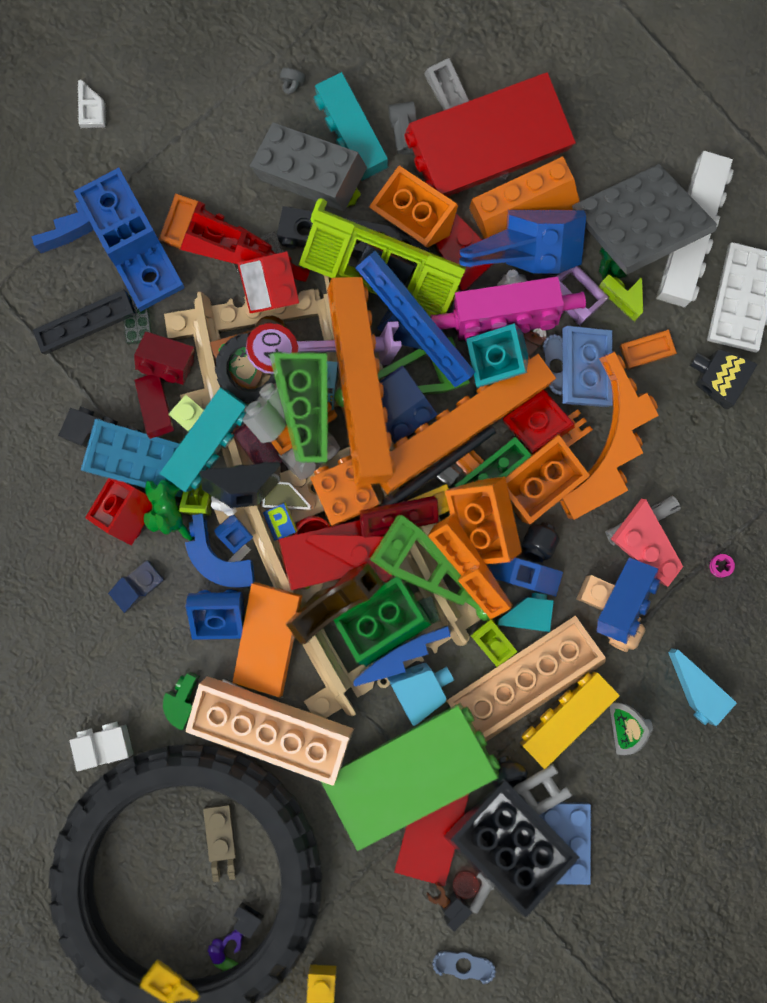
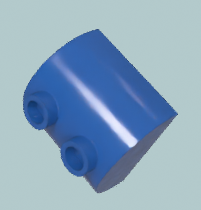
(215, 614)

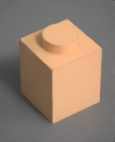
(595, 592)

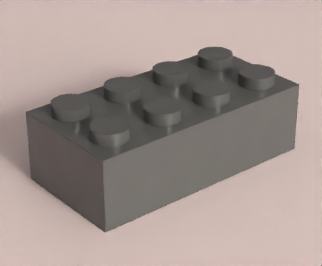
(308, 166)

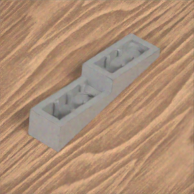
(446, 84)

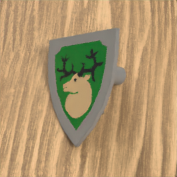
(629, 729)

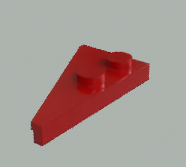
(352, 549)

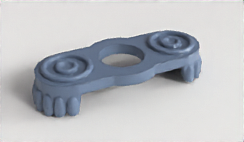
(554, 350)
(480, 969)

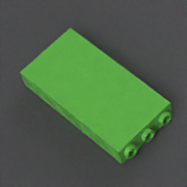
(411, 776)

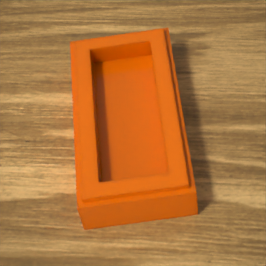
(177, 221)
(648, 349)

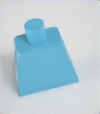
(420, 690)

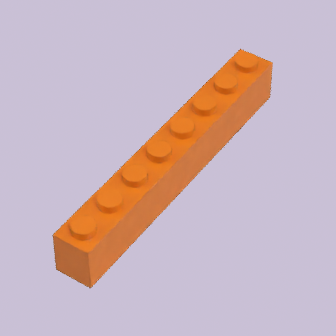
(360, 381)
(465, 422)

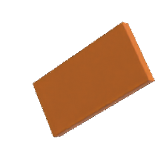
(266, 639)

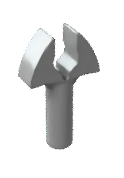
(481, 895)

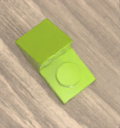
(628, 301)
(494, 643)

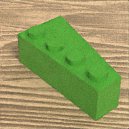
(303, 396)

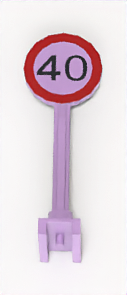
(277, 339)

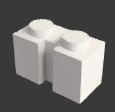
(101, 747)

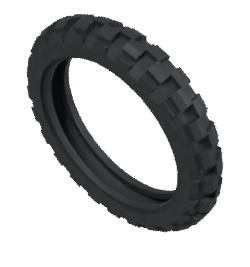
(208, 767)

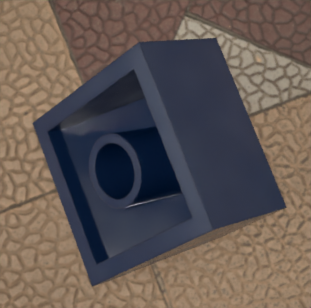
(404, 404)

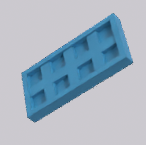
(127, 455)

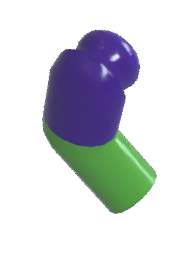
(218, 957)

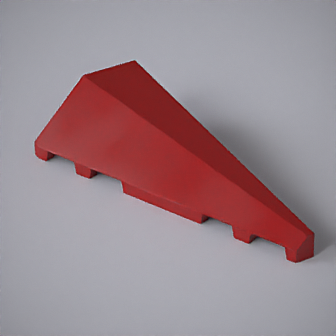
(216, 239)

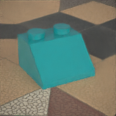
(498, 355)

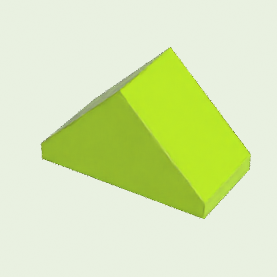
(196, 502)

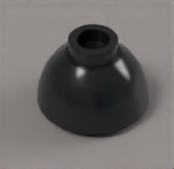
(510, 771)

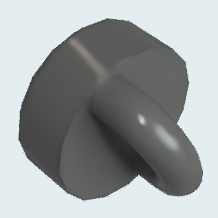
(293, 77)

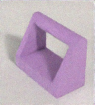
(581, 315)

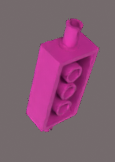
(524, 303)

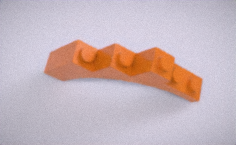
(621, 445)

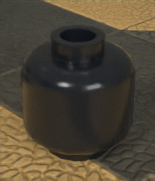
(540, 542)

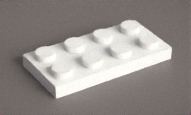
(741, 299)

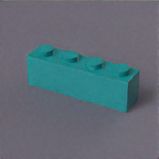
(350, 123)
(205, 440)

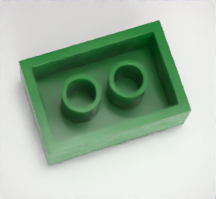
(382, 622)

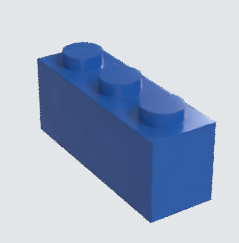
(628, 601)

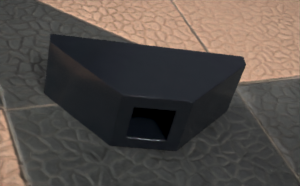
(241, 484)

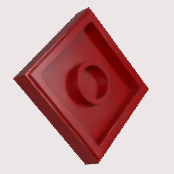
(538, 422)

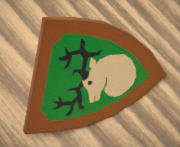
(240, 367)

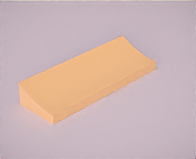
(530, 678)
(269, 730)

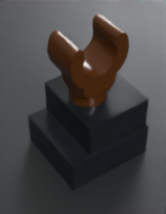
(454, 907)

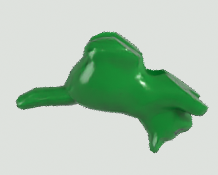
(164, 513)

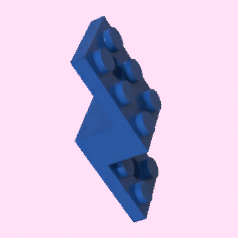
(129, 239)

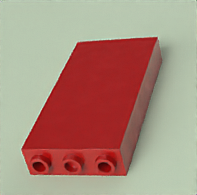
(490, 136)

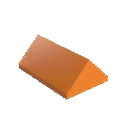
(415, 208)

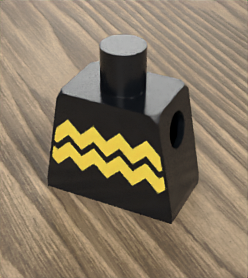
(723, 376)

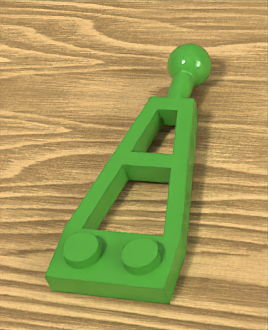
(445, 385)
(394, 550)

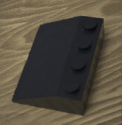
(512, 848)

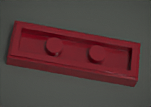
(153, 406)
(418, 511)

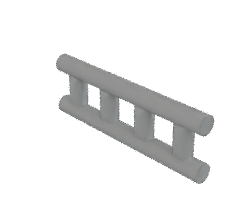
(545, 776)

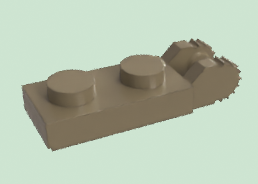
(220, 839)

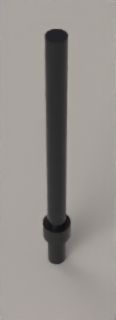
(439, 467)

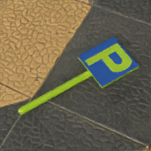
(280, 522)

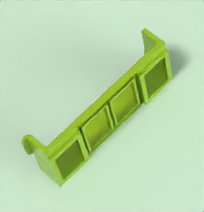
(333, 242)

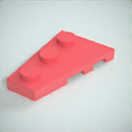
(647, 542)

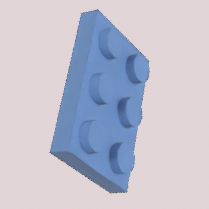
(583, 373)
(573, 825)

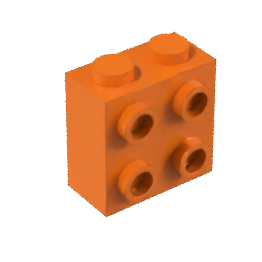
(340, 494)

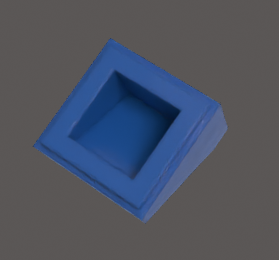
(233, 533)

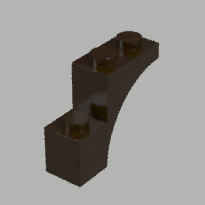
(326, 605)

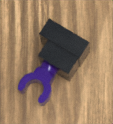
(246, 925)

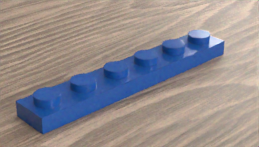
(415, 319)

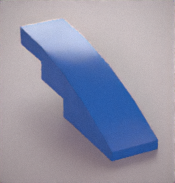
(67, 229)
(392, 662)

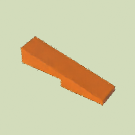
(474, 573)

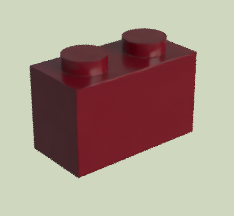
(164, 358)

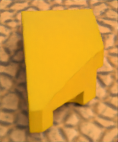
(167, 984)

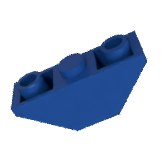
(528, 575)

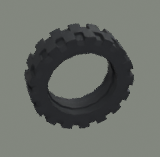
(224, 376)

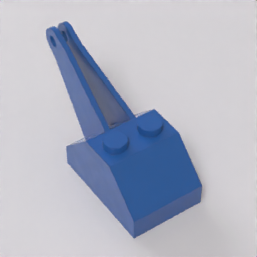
(533, 242)

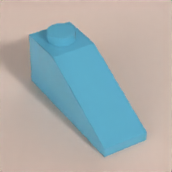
(701, 692)

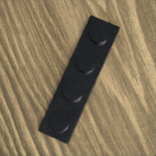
(84, 322)

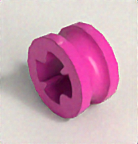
(731, 565)

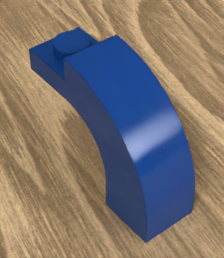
(224, 573)

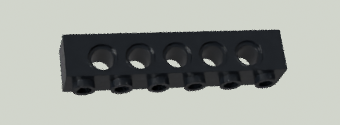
(295, 219)

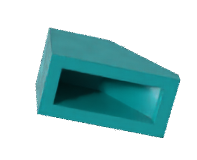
(529, 613)

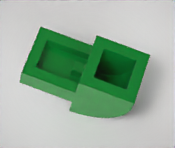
(178, 706)

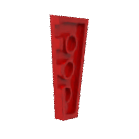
(449, 248)

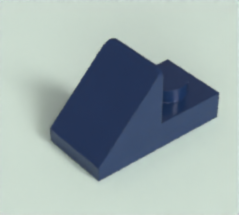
(136, 586)

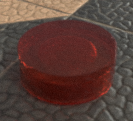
(465, 884)

